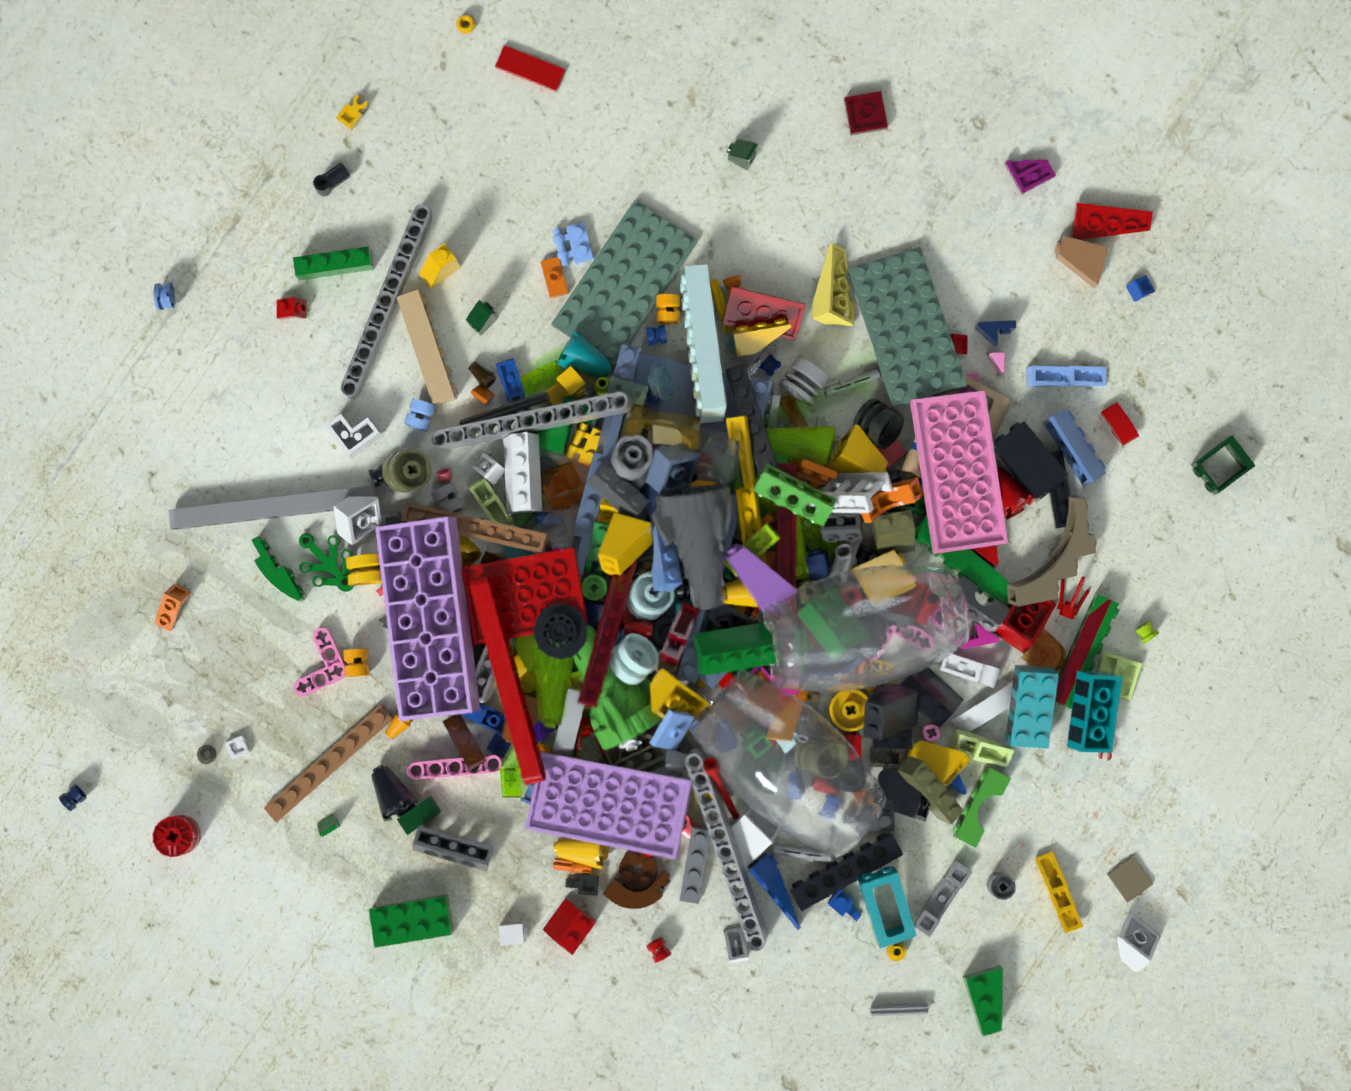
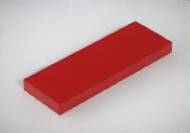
(530, 68)

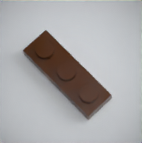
(464, 741)

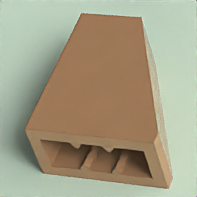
(1082, 258)

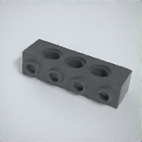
(452, 848)

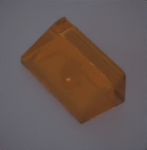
(793, 412)

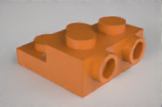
(813, 473)

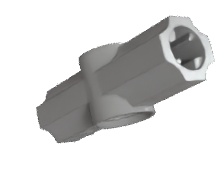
(845, 557)

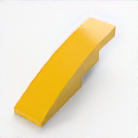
(1058, 892)

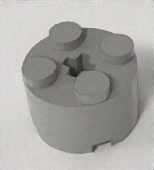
(626, 448)

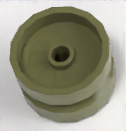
(406, 470)

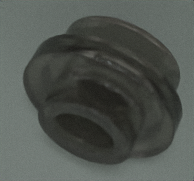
(200, 754)

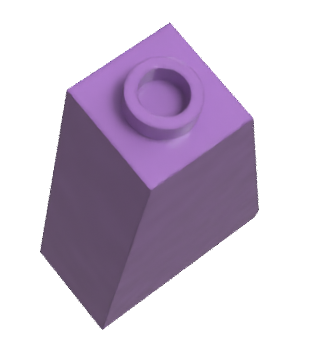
(759, 579)

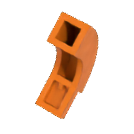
(903, 493)

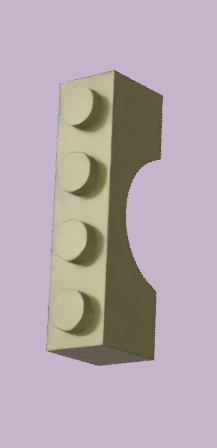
(924, 780)

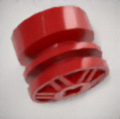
(187, 832)

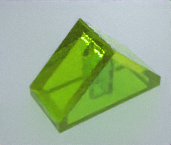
(511, 782)

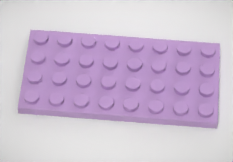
(610, 806)

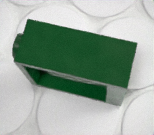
(1237, 453)

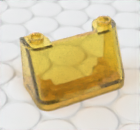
(643, 417)

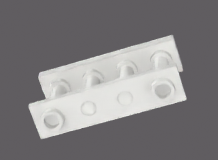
(855, 482)

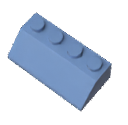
(1075, 448)

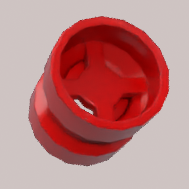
(661, 953)

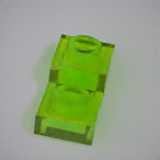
(541, 377)

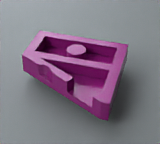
(1029, 173)

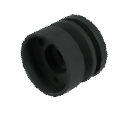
(879, 423)

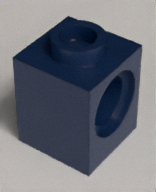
(818, 564)

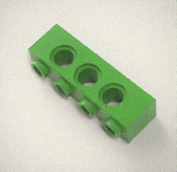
(791, 486)

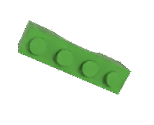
(991, 784)

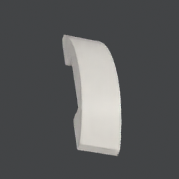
(984, 710)

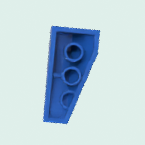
(770, 879)

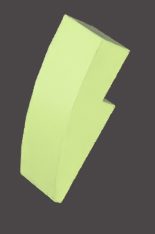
(490, 502)
(981, 748)

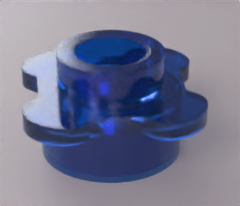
(774, 365)

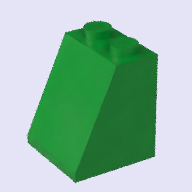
(553, 440)

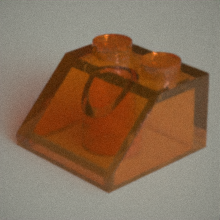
(562, 486)

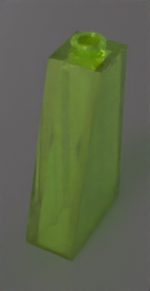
(551, 686)

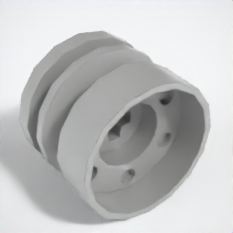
(805, 379)

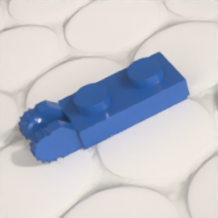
(510, 380)

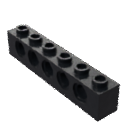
(891, 852)

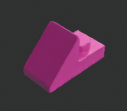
(982, 638)

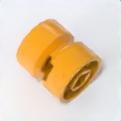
(668, 302)
(358, 669)

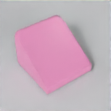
(998, 362)

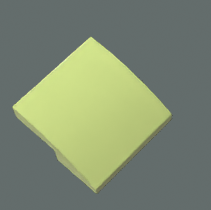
(1120, 666)

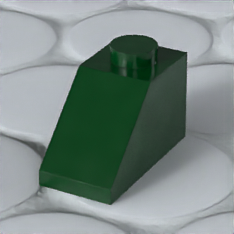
(742, 153)

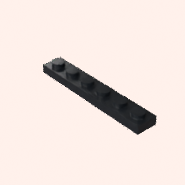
(748, 406)

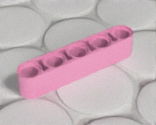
(446, 771)

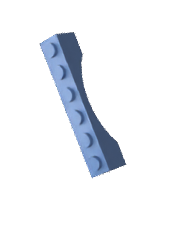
(665, 568)

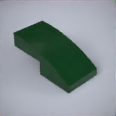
(419, 815)

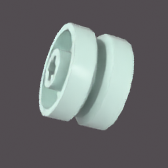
(645, 602)
(634, 659)

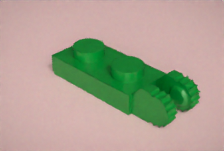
(597, 538)

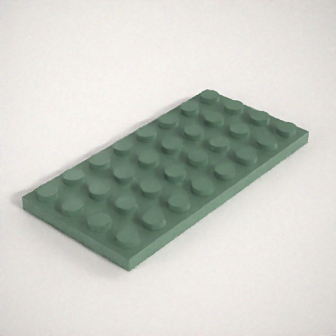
(625, 280)
(906, 327)

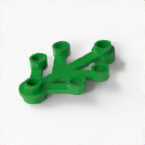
(329, 564)

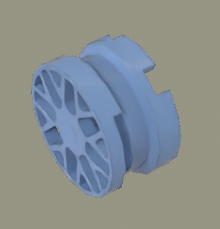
(164, 296)

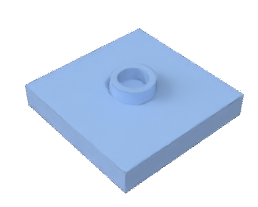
(672, 730)

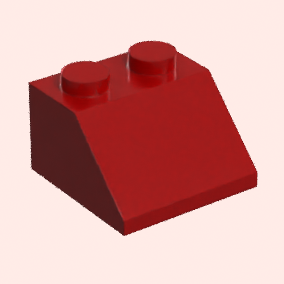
(569, 926)

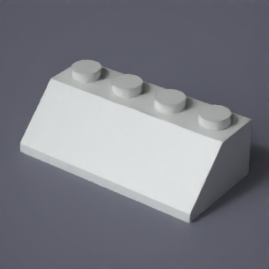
(522, 473)

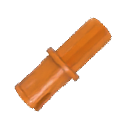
(570, 866)

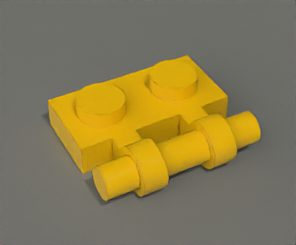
(590, 447)

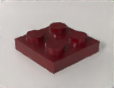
(865, 113)

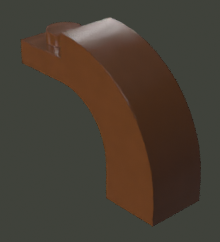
(636, 899)

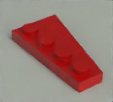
(1104, 221)

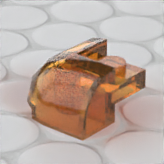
(1046, 652)

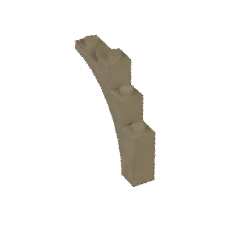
(1062, 564)

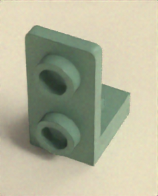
(635, 391)

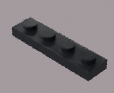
(1060, 496)

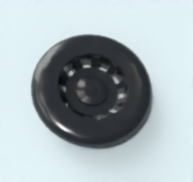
(560, 631)

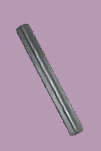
(508, 408)

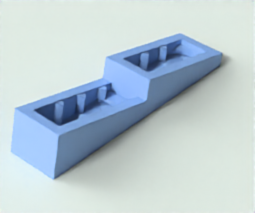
(1065, 376)

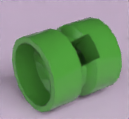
(594, 588)

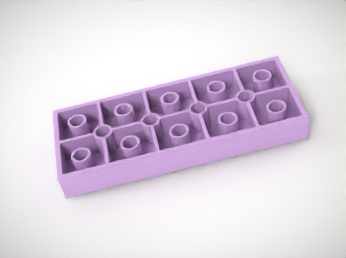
(427, 618)

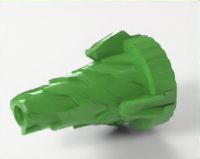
(622, 708)

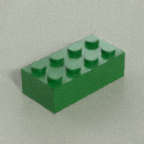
(411, 920)

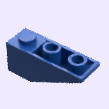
(487, 717)

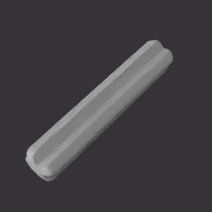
(899, 1009)

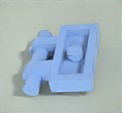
(578, 241)

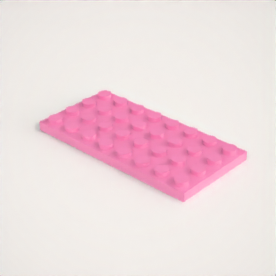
(958, 471)

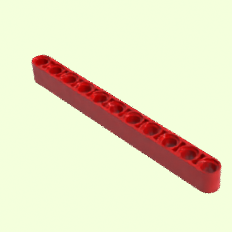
(507, 680)

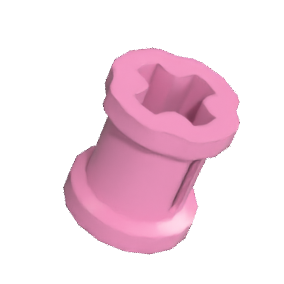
(924, 734)

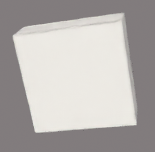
(237, 747)

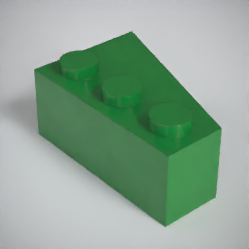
(986, 998)

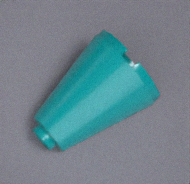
(584, 357)

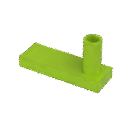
(759, 542)

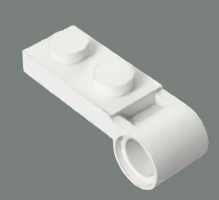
(970, 670)

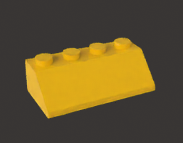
(672, 694)

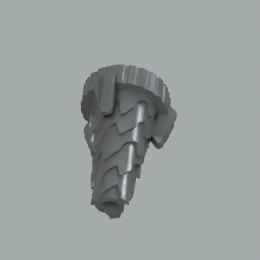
(698, 524)

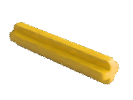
(719, 303)

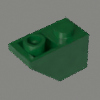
(481, 317)

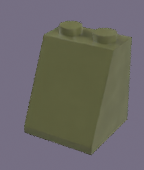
(893, 532)

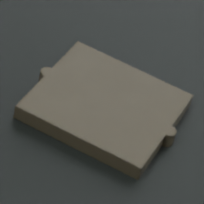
(1130, 879)

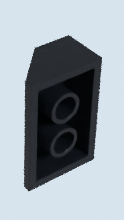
(936, 698)

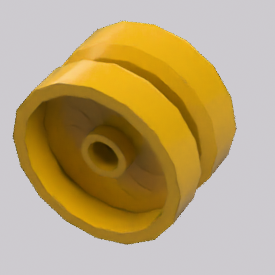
(367, 566)
(837, 710)

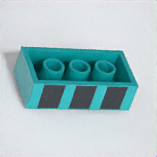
(1031, 706)
(1094, 711)

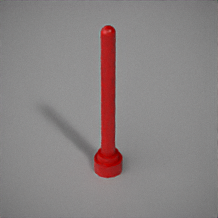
(712, 768)

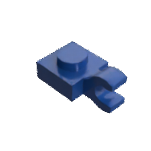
(843, 904)

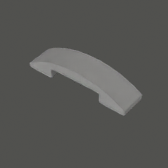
(942, 898)

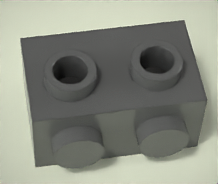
(842, 527)

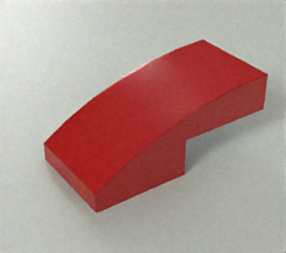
(1120, 424)

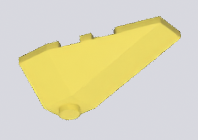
(832, 295)

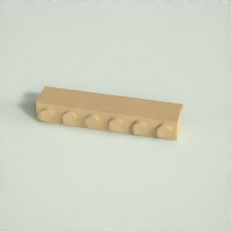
(426, 348)

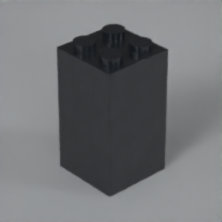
(1029, 460)

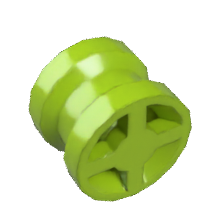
(1146, 631)

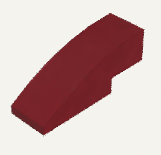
(679, 634)

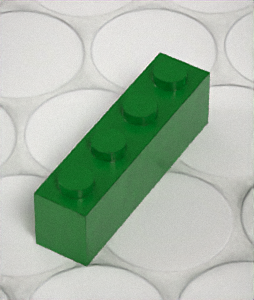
(333, 263)

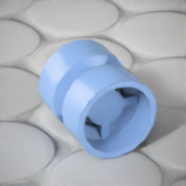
(422, 408)

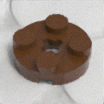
(628, 875)

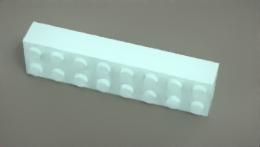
(703, 344)

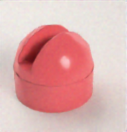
(444, 475)

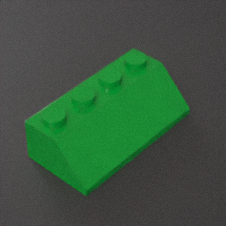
(734, 648)

